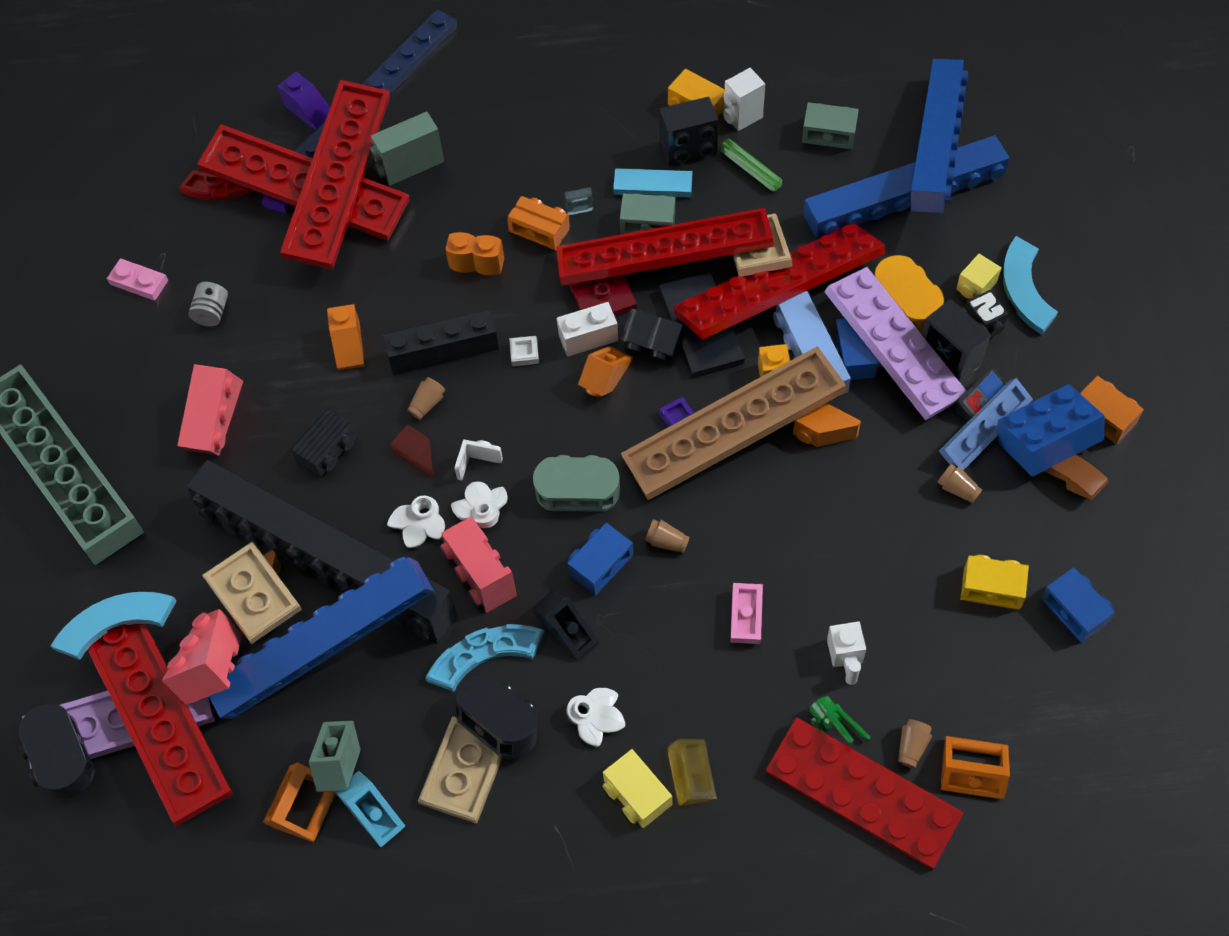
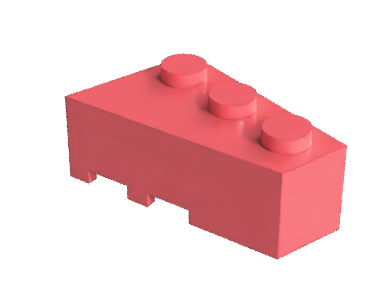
(478, 565)
(204, 658)

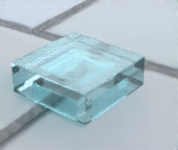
(579, 201)

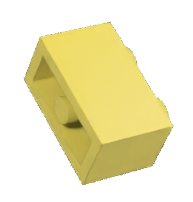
(636, 789)

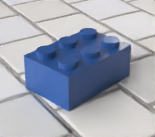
(1051, 429)

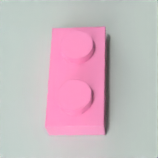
(137, 279)
(746, 613)

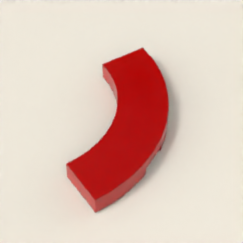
(211, 187)

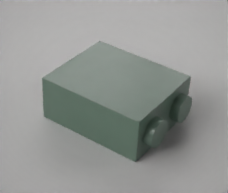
(407, 148)

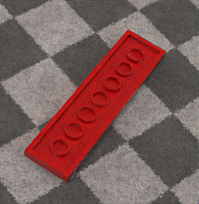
(283, 173)
(335, 175)
(664, 246)
(752, 294)
(159, 722)

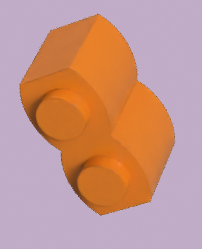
(476, 254)

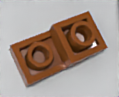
(1079, 476)

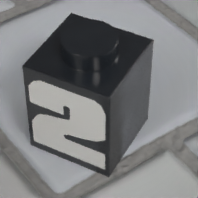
(988, 311)

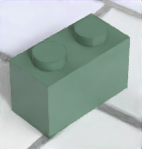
(830, 125)
(646, 212)
(334, 756)

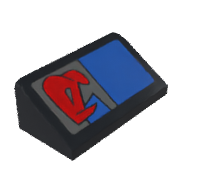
(979, 394)

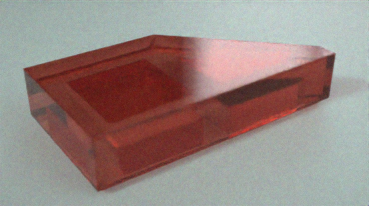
(414, 447)

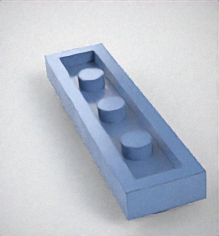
(984, 425)

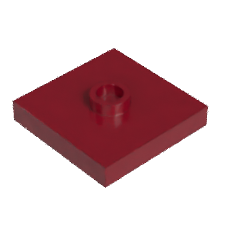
(611, 290)

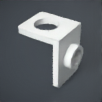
(478, 450)

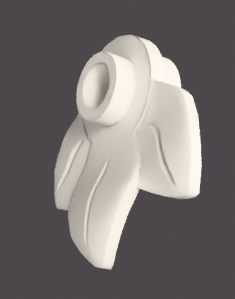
(480, 504)
(416, 525)
(600, 715)

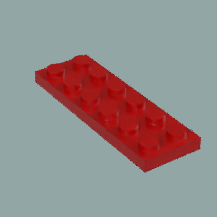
(864, 793)

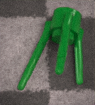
(830, 714)

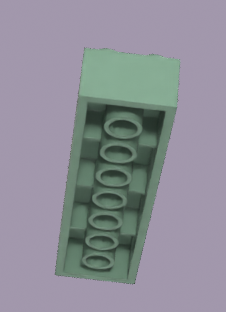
(63, 469)

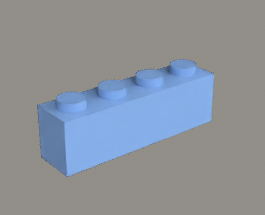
(805, 331)

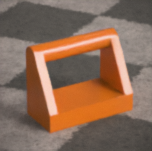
(975, 777)
(284, 800)

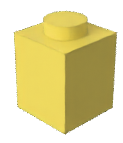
(978, 277)

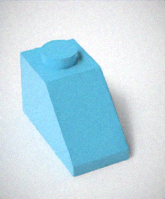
(371, 809)

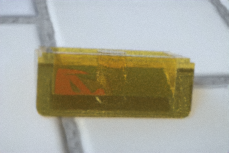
(691, 771)

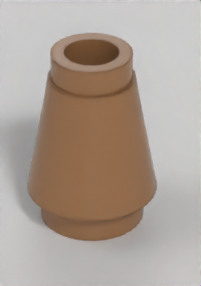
(425, 398)
(959, 483)
(666, 537)
(913, 742)

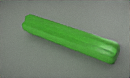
(751, 165)

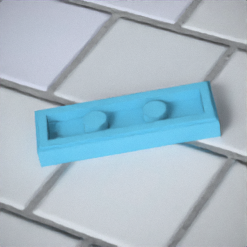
(653, 182)

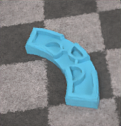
(1021, 289)
(109, 613)
(481, 647)

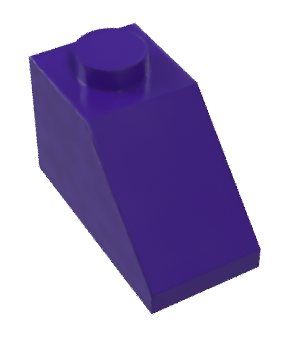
(304, 100)

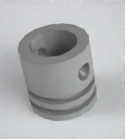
(208, 308)

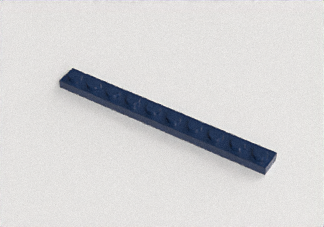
(400, 63)

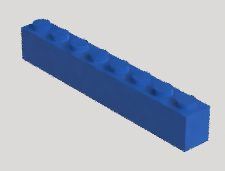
(938, 138)
(892, 189)
(322, 636)

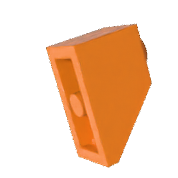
(346, 337)
(604, 370)
(826, 426)

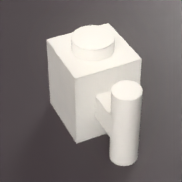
(847, 648)

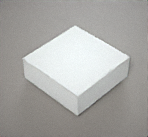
(524, 351)

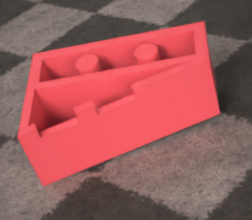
(208, 409)

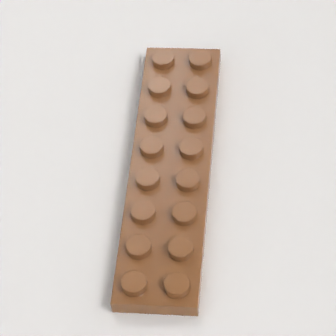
(733, 422)

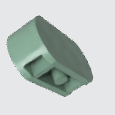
(576, 483)

